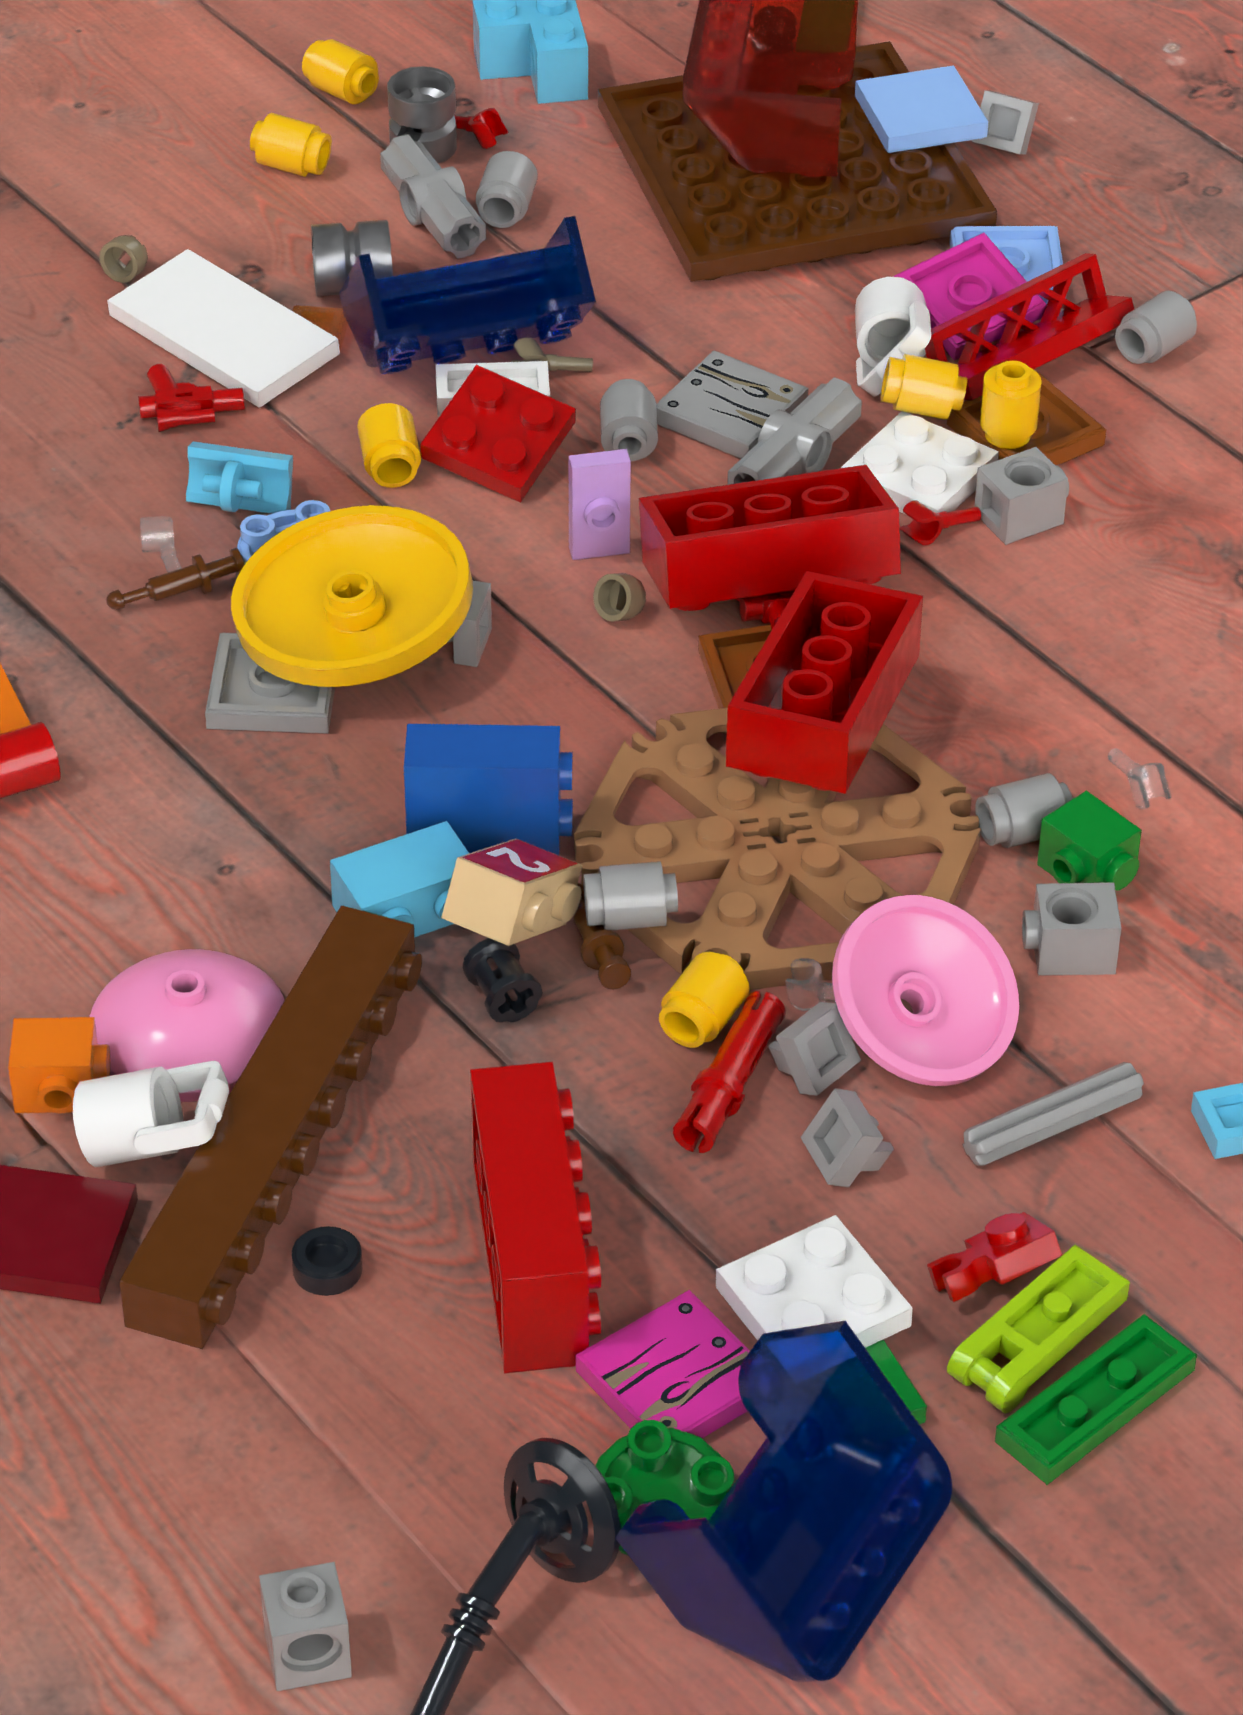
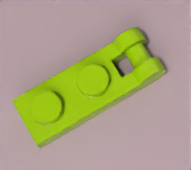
(1039, 1327)

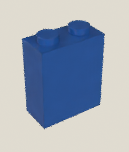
(489, 783)

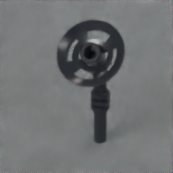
(539, 1519)

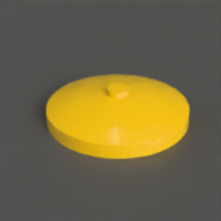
(352, 596)

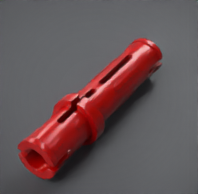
(721, 1085)

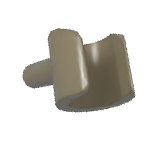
(531, 351)

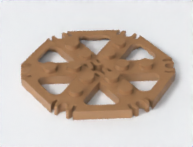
(736, 843)

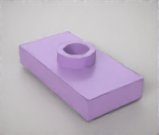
(599, 504)

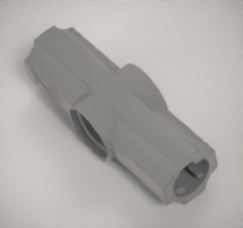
(433, 196)
(800, 439)

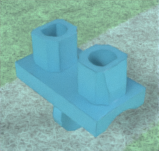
(239, 478)

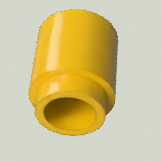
(340, 70)
(290, 145)
(923, 386)
(1010, 404)
(389, 444)
(703, 999)

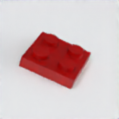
(498, 433)

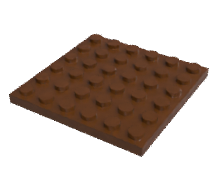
(747, 221)

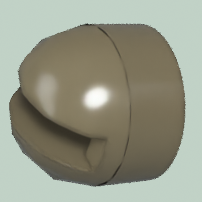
(115, 250)
(616, 593)

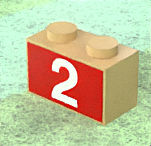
(512, 891)

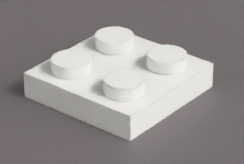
(924, 463)
(812, 1281)

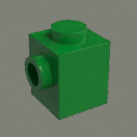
(1089, 843)

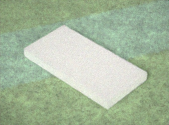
(223, 327)

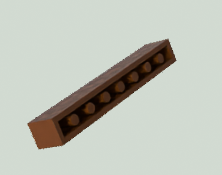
(270, 1129)

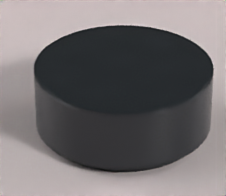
(327, 1261)

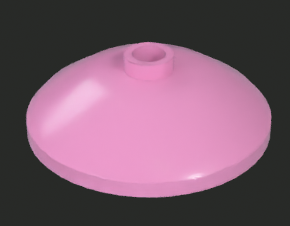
(947, 973)
(185, 1013)

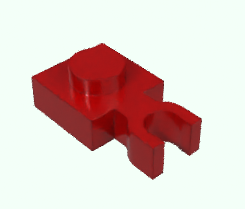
(1001, 1252)

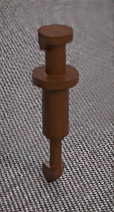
(181, 580)
(602, 950)

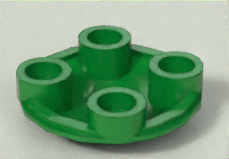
(665, 1465)

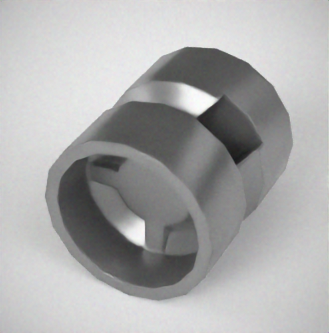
(424, 107)
(337, 250)

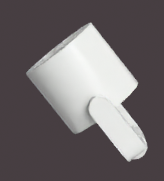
(889, 323)
(142, 1112)

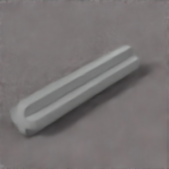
(1052, 1114)

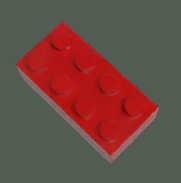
(767, 535)
(824, 682)
(533, 1216)

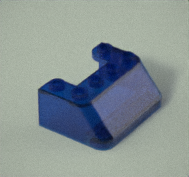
(469, 304)
(814, 1520)

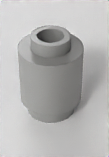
(506, 189)
(1156, 328)
(629, 419)
(1015, 810)
(630, 896)

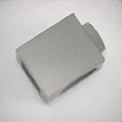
(1021, 495)
(1073, 929)
(305, 1626)

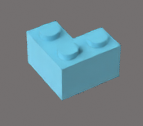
(534, 41)

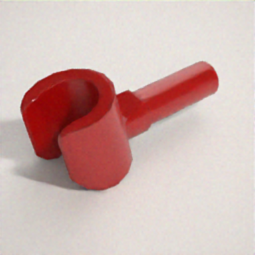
(484, 125)
(929, 524)

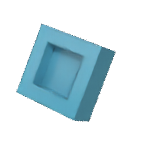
(1220, 1119)

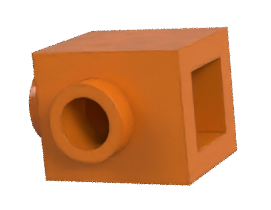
(50, 1061)

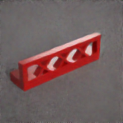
(1038, 342)

